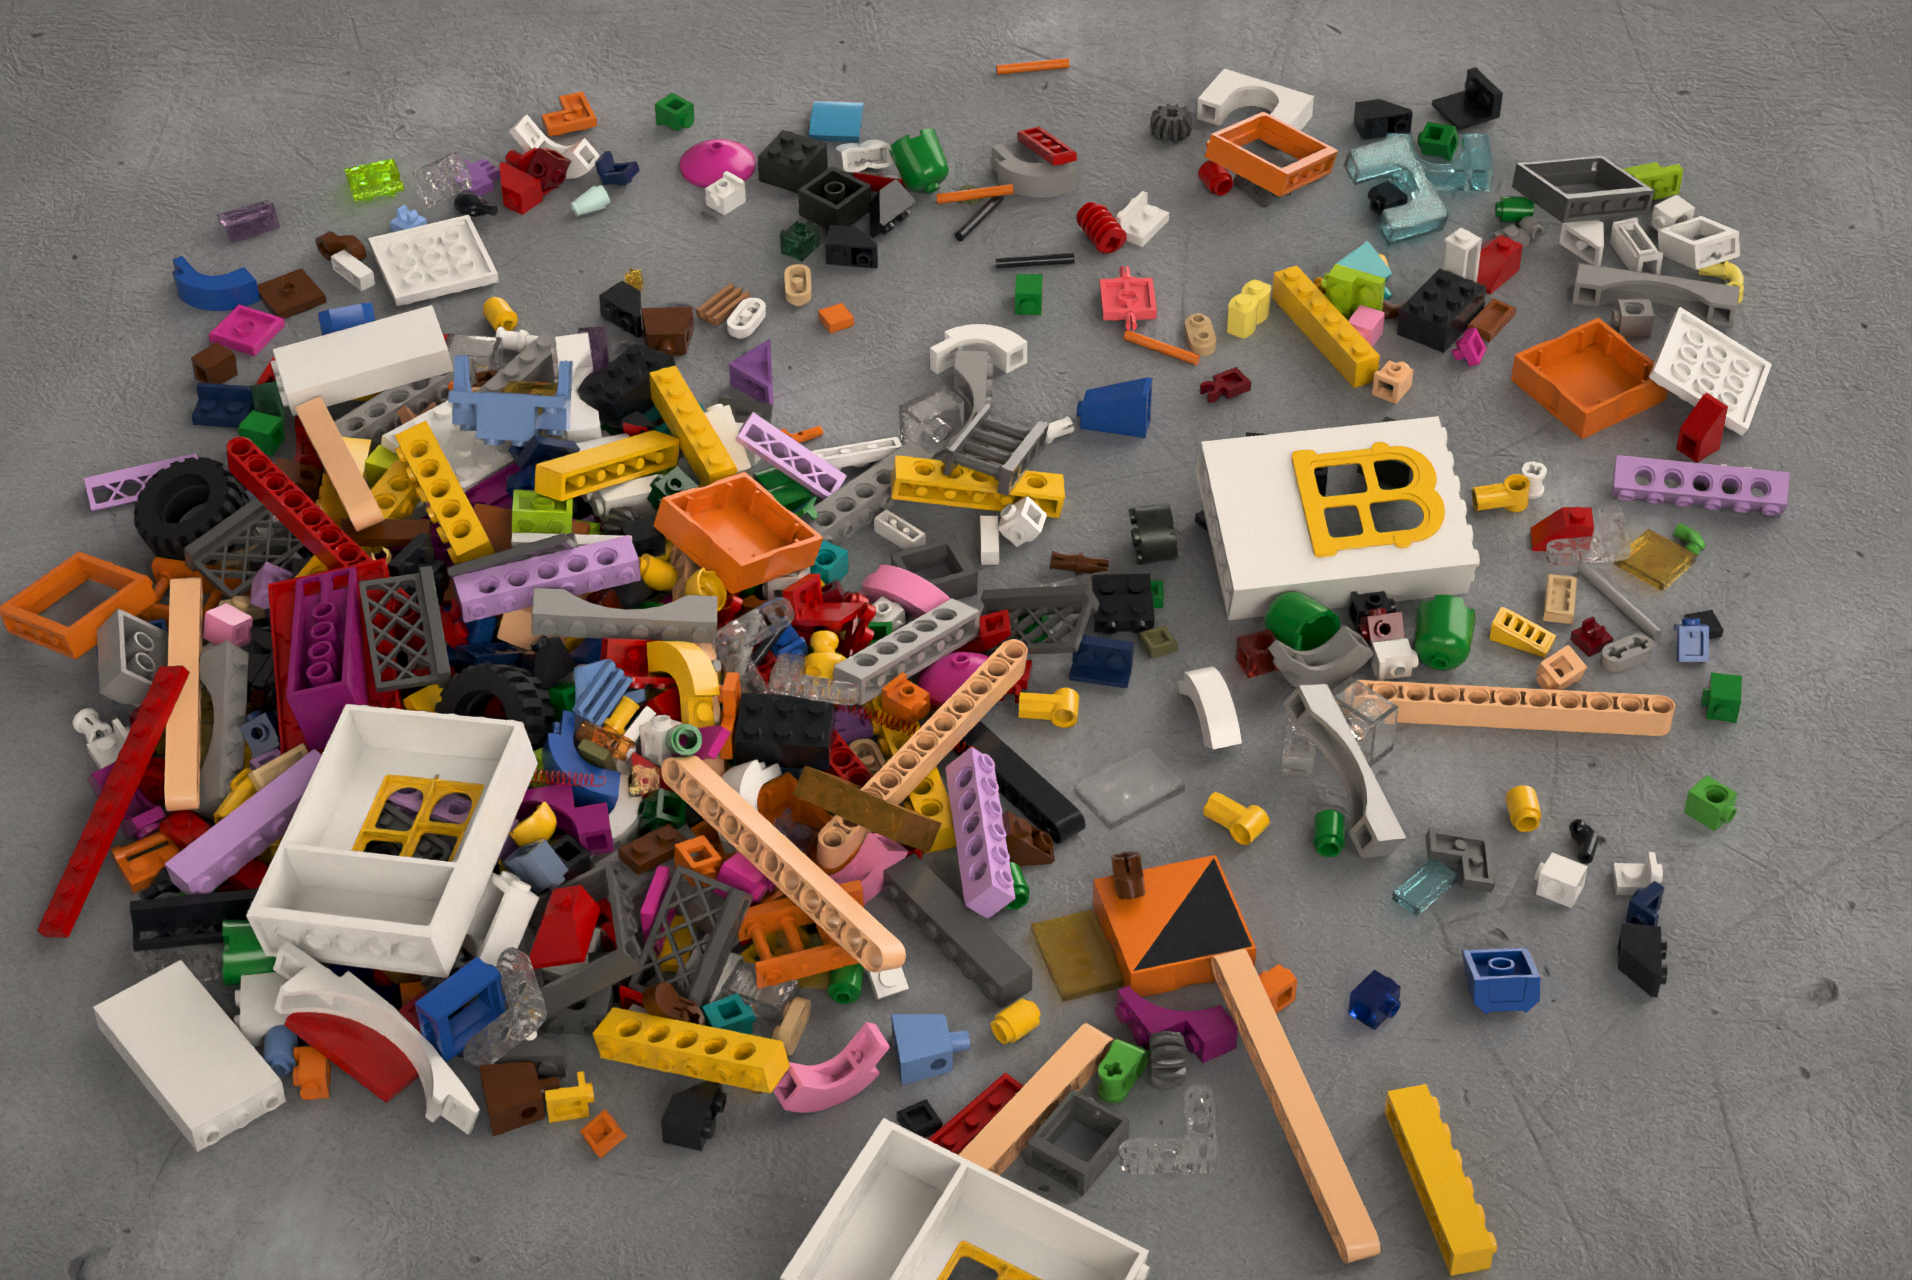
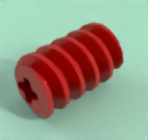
(1101, 227)

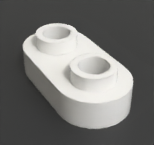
(746, 317)

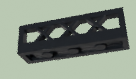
(190, 912)

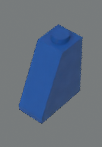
(1118, 408)

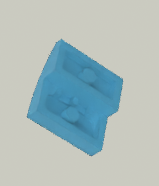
(836, 121)

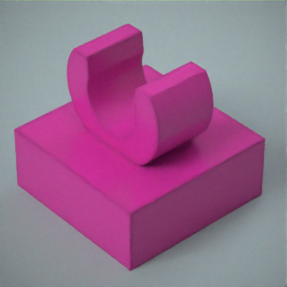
(1470, 347)

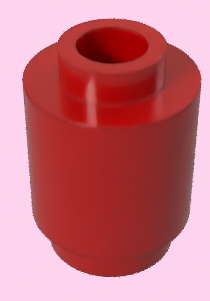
(1215, 178)

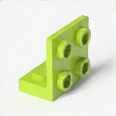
(1663, 180)

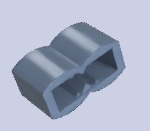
(537, 866)

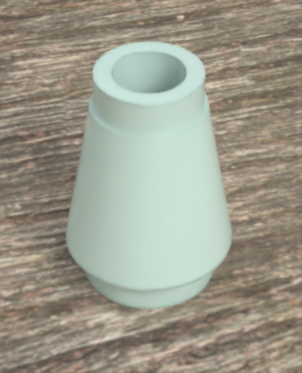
(590, 201)

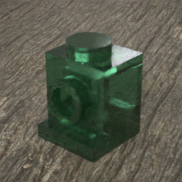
(804, 235)
(268, 399)

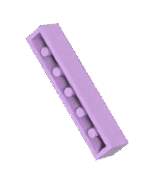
(243, 832)

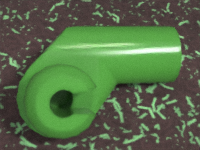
(1692, 537)

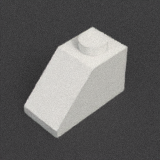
(1584, 240)

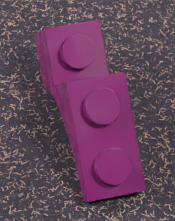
(141, 816)
(585, 824)
(1205, 1032)

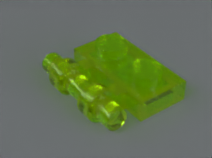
(371, 175)

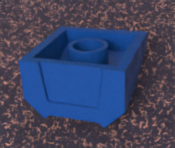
(345, 317)
(1502, 979)

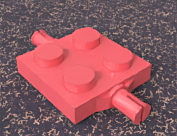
(1127, 298)

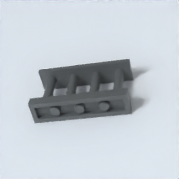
(1012, 465)

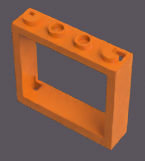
(1314, 156)
(22, 610)

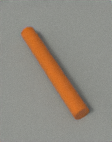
(1032, 66)
(975, 194)
(1161, 347)

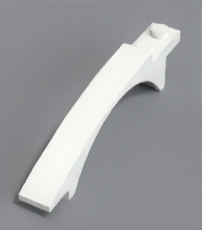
(319, 990)

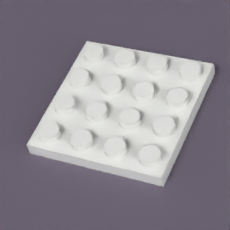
(433, 260)
(1703, 361)
(467, 456)

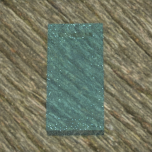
(1424, 887)

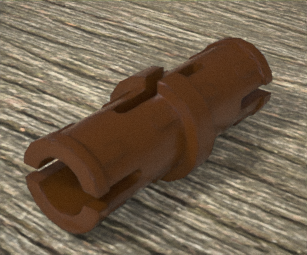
(1078, 563)

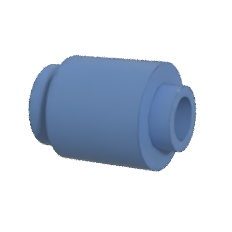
(279, 1049)

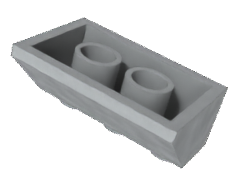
(129, 657)

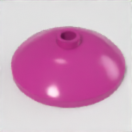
(709, 159)
(949, 674)

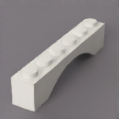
(583, 418)

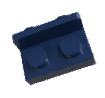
(222, 405)
(540, 450)
(489, 653)
(1103, 662)

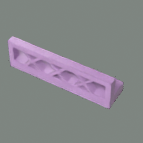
(790, 456)
(123, 477)

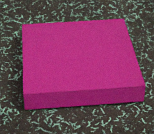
(246, 330)
(653, 903)

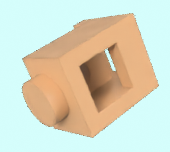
(1395, 374)
(1563, 664)

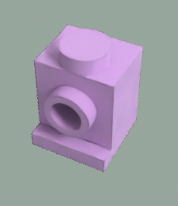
(267, 574)

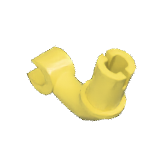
(1726, 271)

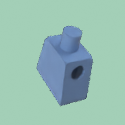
(925, 1045)

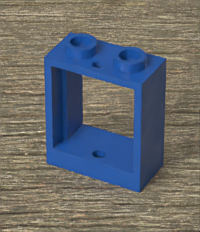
(433, 1009)

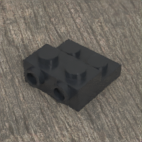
(420, 554)
(1124, 603)

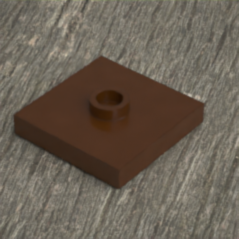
(290, 294)

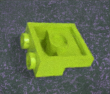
(1351, 288)
(540, 513)

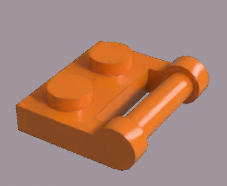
(143, 869)

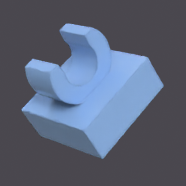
(406, 219)

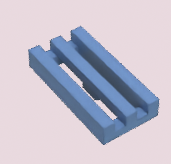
(611, 701)

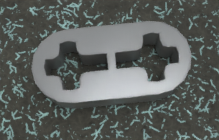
(1626, 653)

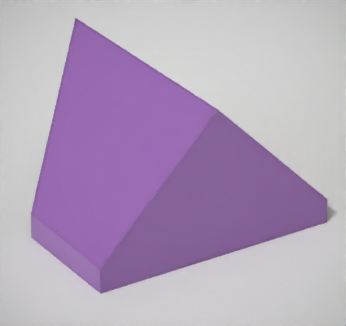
(753, 373)

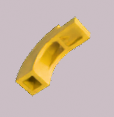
(693, 676)

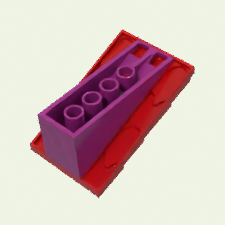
(325, 651)

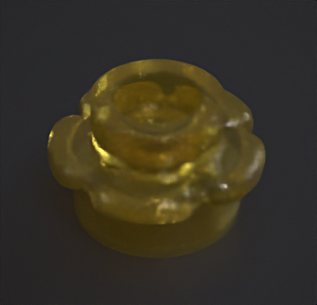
(635, 278)

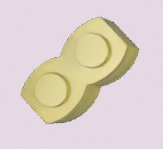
(1248, 309)

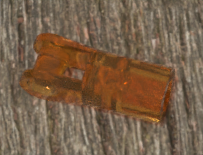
(606, 739)

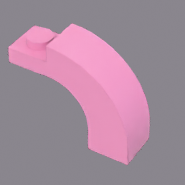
(904, 587)
(868, 865)
(836, 1080)

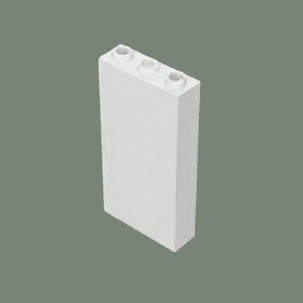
(362, 359)
(189, 1055)

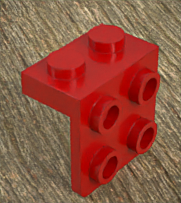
(811, 610)
(631, 657)

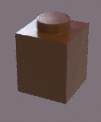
(214, 364)

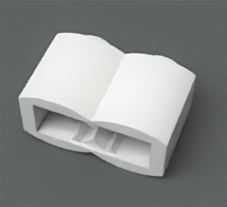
(857, 157)

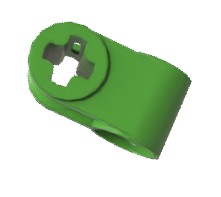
(1120, 1070)

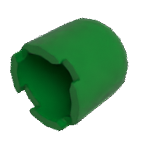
(920, 161)
(1300, 621)
(1443, 632)
(242, 952)

